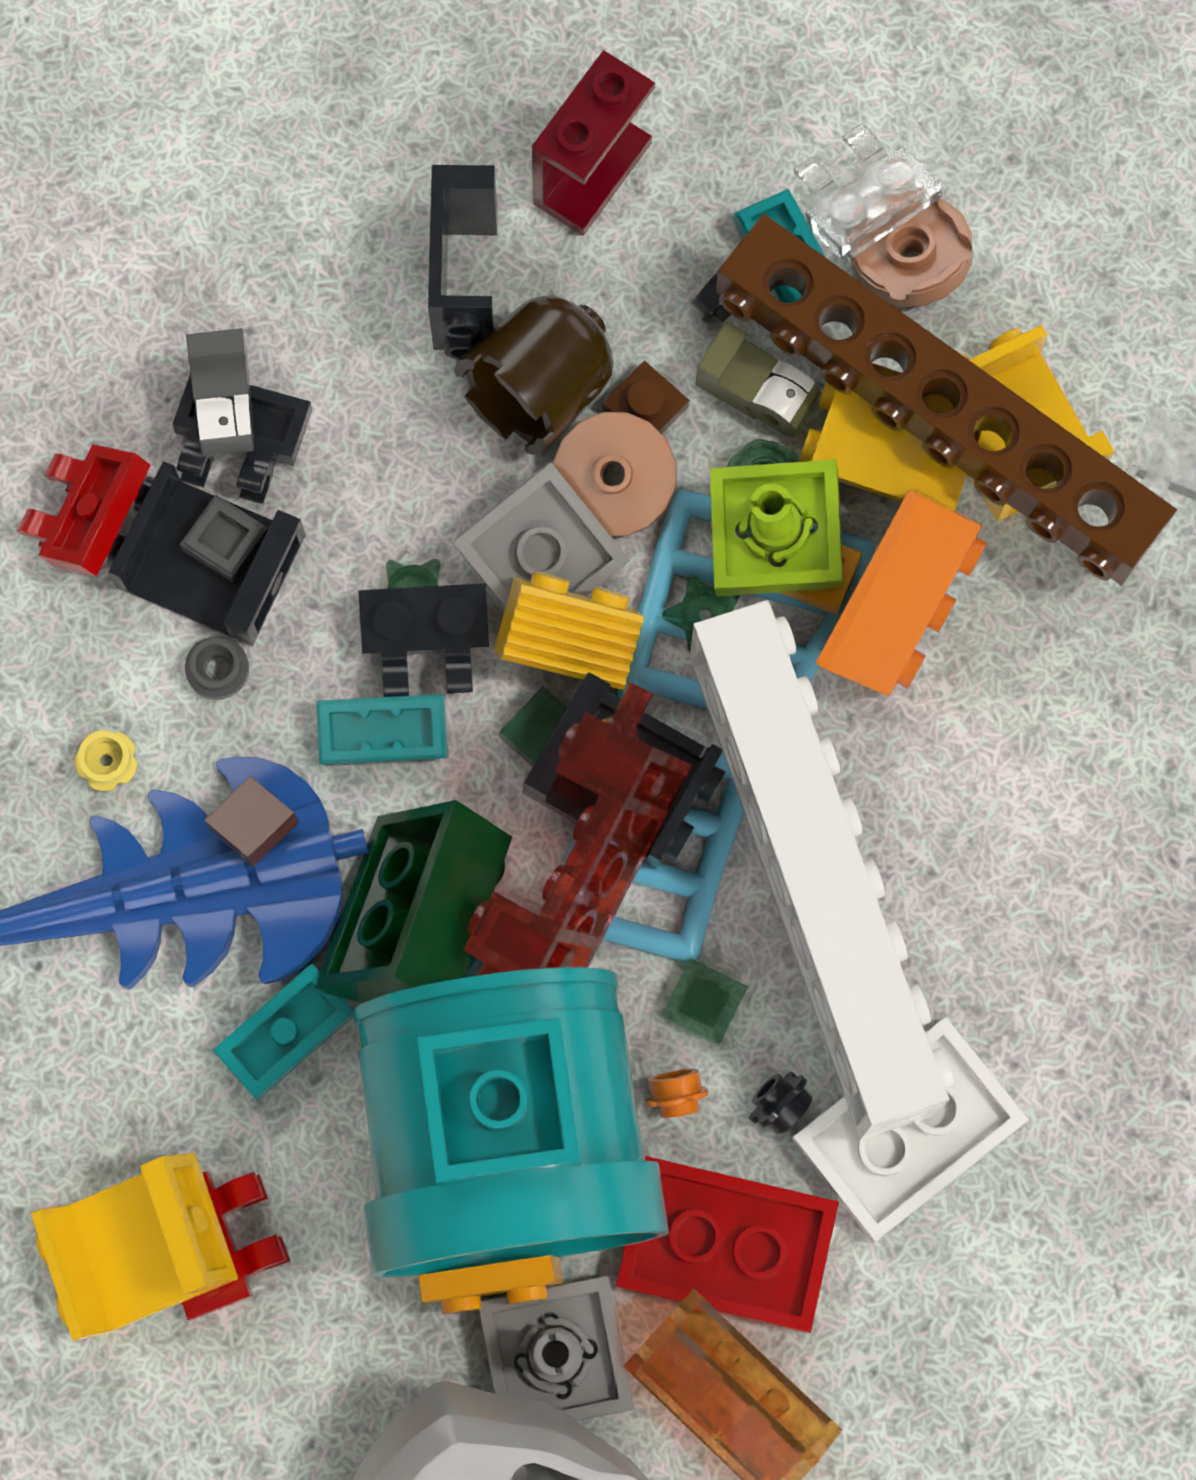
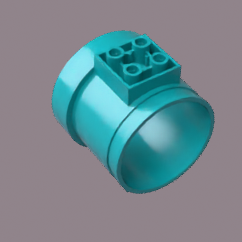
(502, 1122)

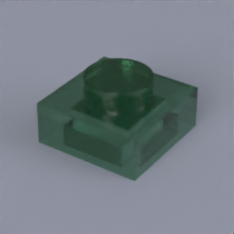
(533, 725)
(704, 1002)

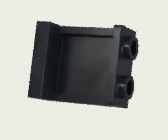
(572, 799)

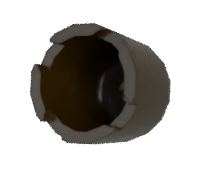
(538, 370)

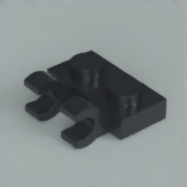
(278, 434)
(420, 621)

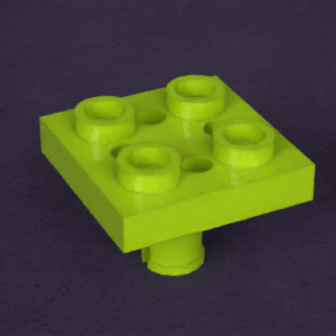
(775, 505)

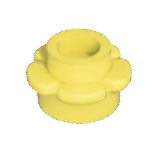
(98, 745)

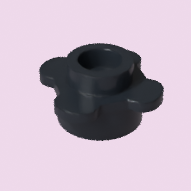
(781, 1102)

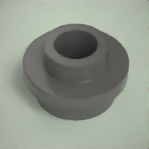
(206, 651)

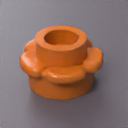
(676, 1092)

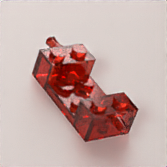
(611, 839)

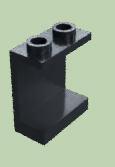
(460, 205)
(155, 568)

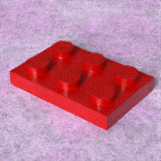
(737, 1244)

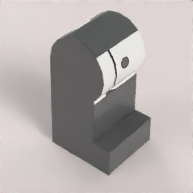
(221, 391)

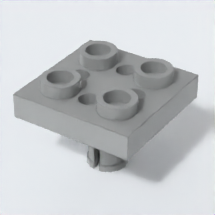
(583, 1314)

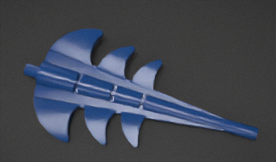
(204, 886)

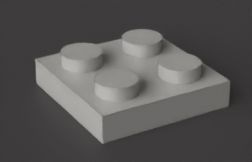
(544, 531)

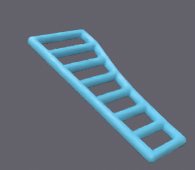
(723, 826)

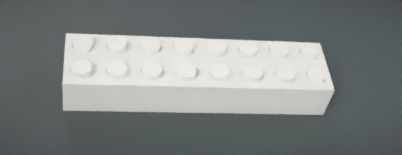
(817, 871)

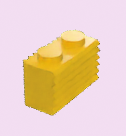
(569, 631)

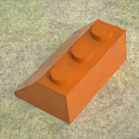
(903, 594)

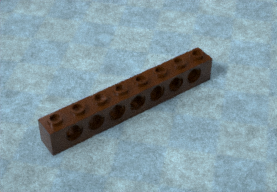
(776, 257)

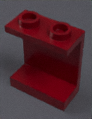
(591, 143)

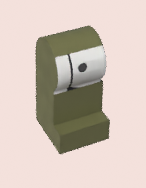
(756, 381)

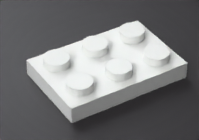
(903, 1168)

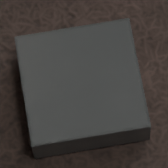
(224, 539)

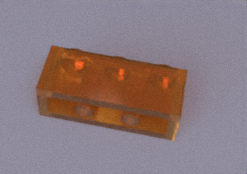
(731, 1395)

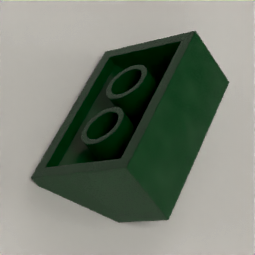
(414, 901)

